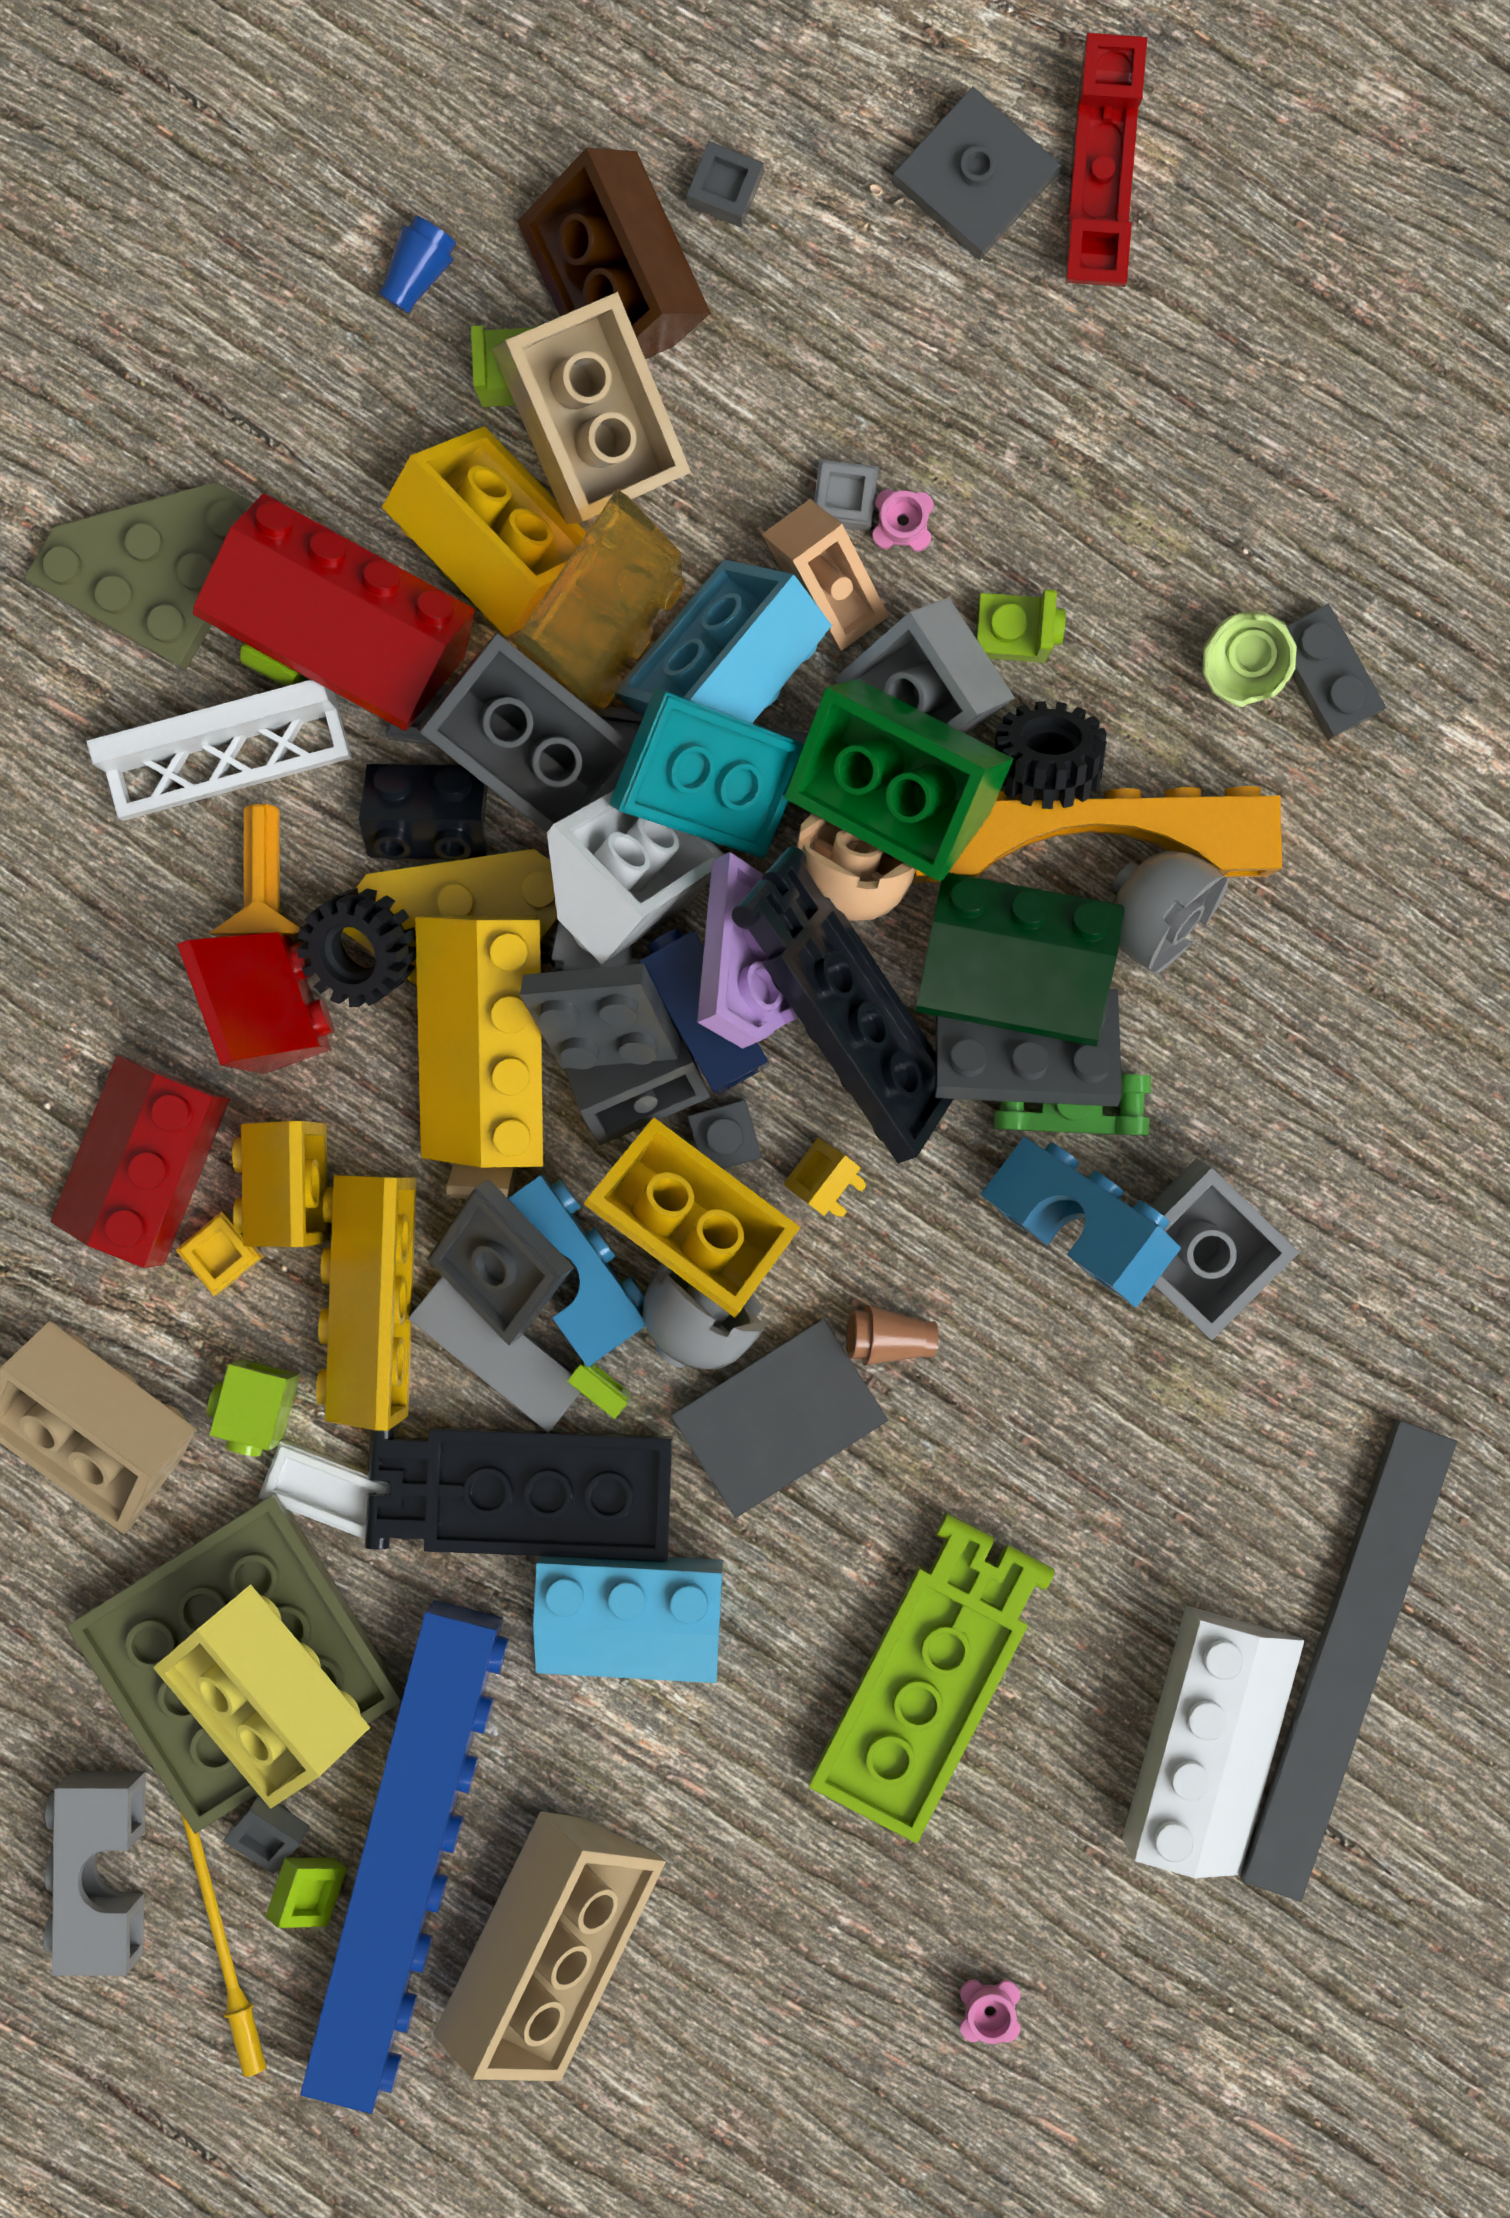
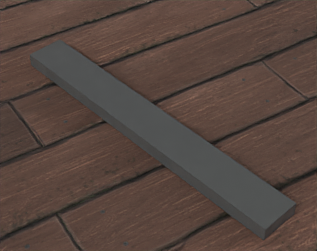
(1347, 1660)

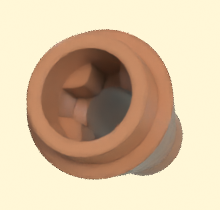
(888, 1336)

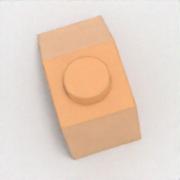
(828, 567)

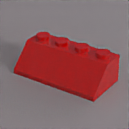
(334, 612)

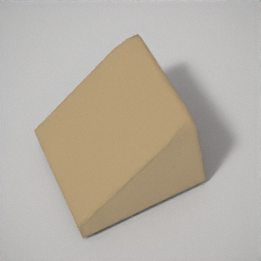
(465, 1178)

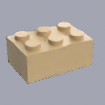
(591, 408)

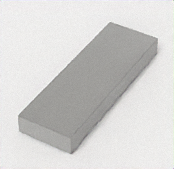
(518, 1371)

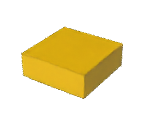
(218, 1254)

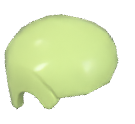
(1249, 658)

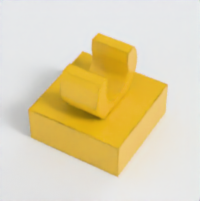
(823, 1177)

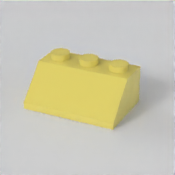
(262, 1697)

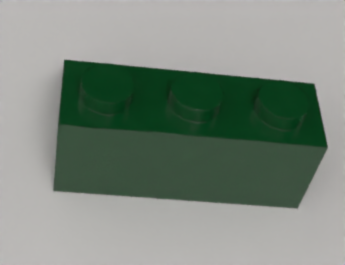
(1020, 959)

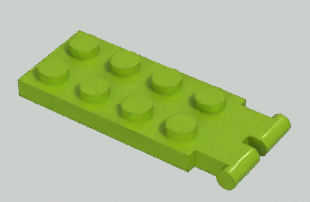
(929, 1681)

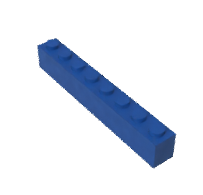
(403, 1856)

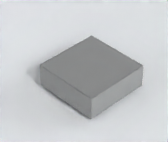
(847, 492)

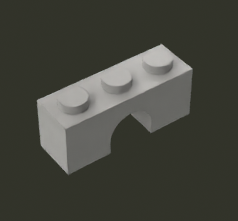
(92, 1924)

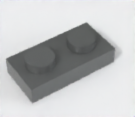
(1332, 674)

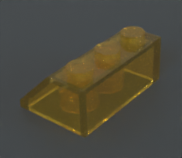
(604, 603)

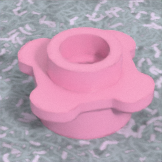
(903, 503)
(990, 2029)

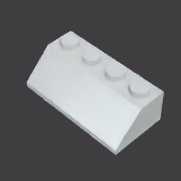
(1211, 1745)

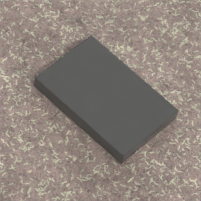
(779, 1417)

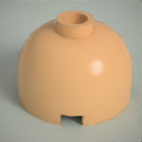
(852, 872)

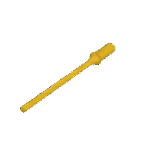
(237, 2007)

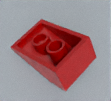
(256, 1000)

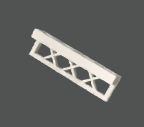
(214, 727)

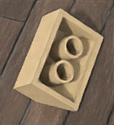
(88, 1426)

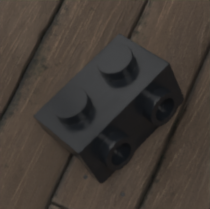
(423, 812)

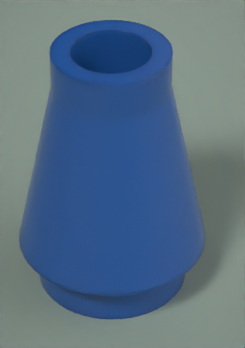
(416, 263)

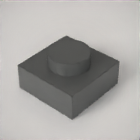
(725, 184)
(726, 1135)
(266, 1833)

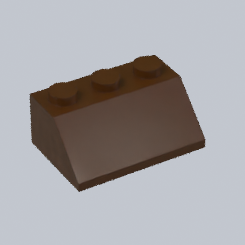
(609, 234)

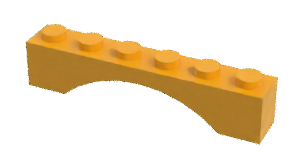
(1231, 832)

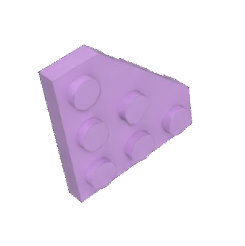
(735, 986)

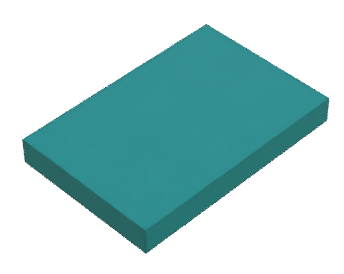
(707, 774)

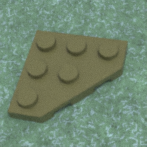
(142, 566)

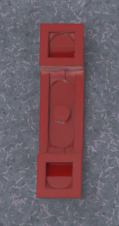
(1104, 159)

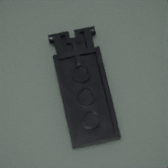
(845, 1004)
(523, 1492)

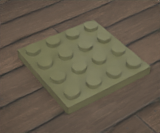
(167, 1605)

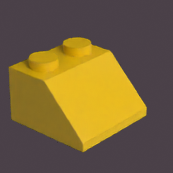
(281, 1183)

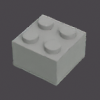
(1224, 1249)

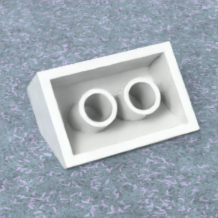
(622, 875)

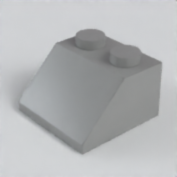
(934, 667)

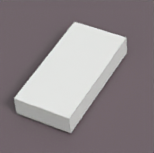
(321, 1487)

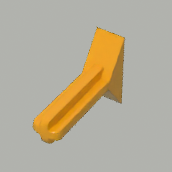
(261, 878)

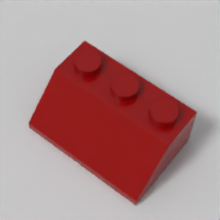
(139, 1163)

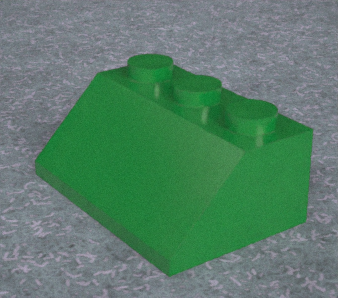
(896, 777)

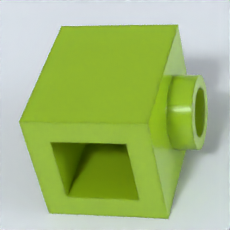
(252, 1406)

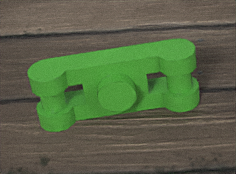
(1082, 1118)

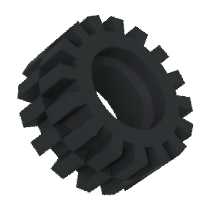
(1052, 754)
(337, 968)

